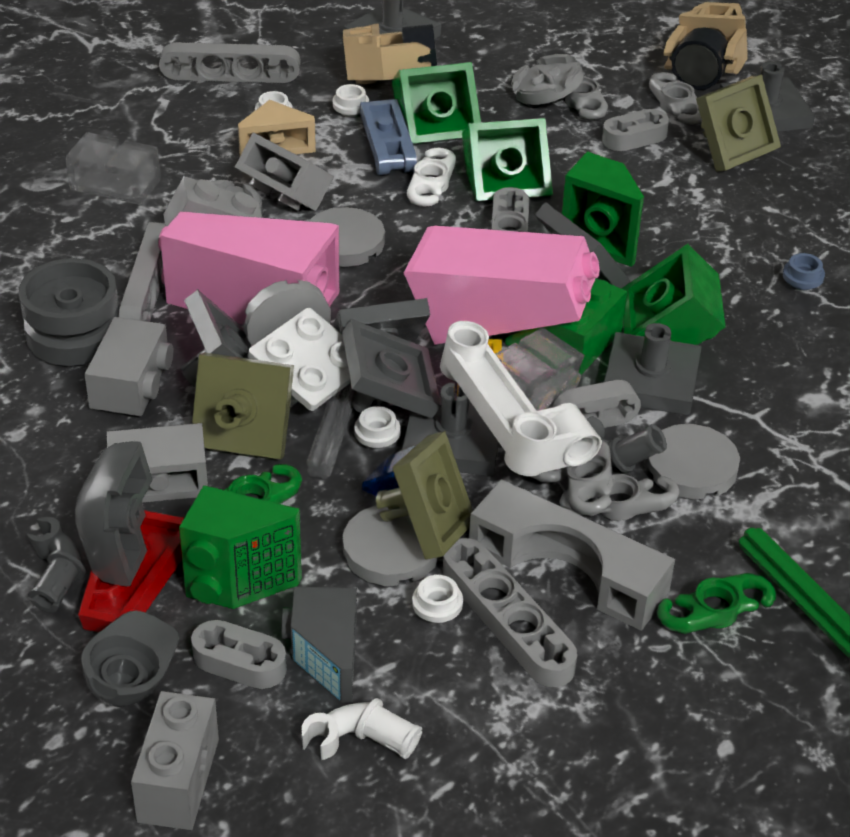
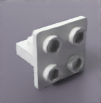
(315, 352)

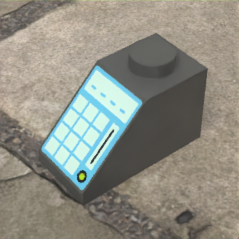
(324, 636)

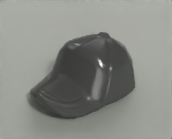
(128, 658)

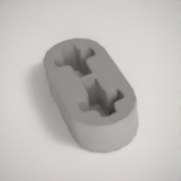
(635, 130)
(608, 401)
(238, 654)

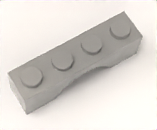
(526, 527)

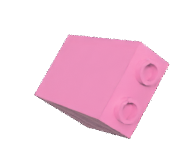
(242, 255)
(500, 278)

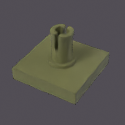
(738, 123)
(243, 404)
(430, 494)

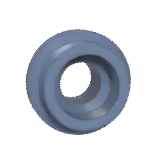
(804, 271)

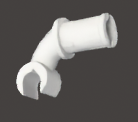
(364, 720)

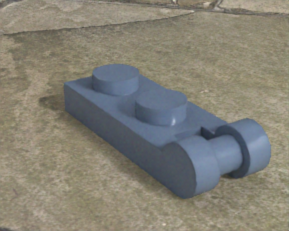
(388, 136)

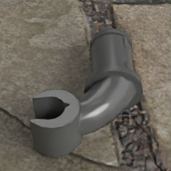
(633, 449)
(63, 564)

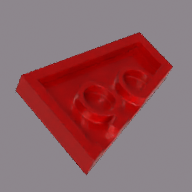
(107, 601)

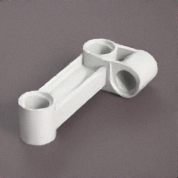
(531, 438)

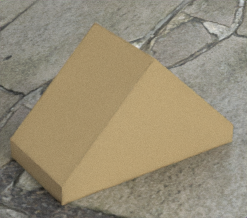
(280, 125)

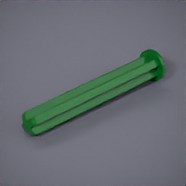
(798, 586)

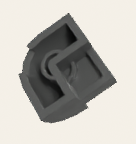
(112, 511)

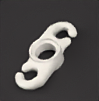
(431, 185)

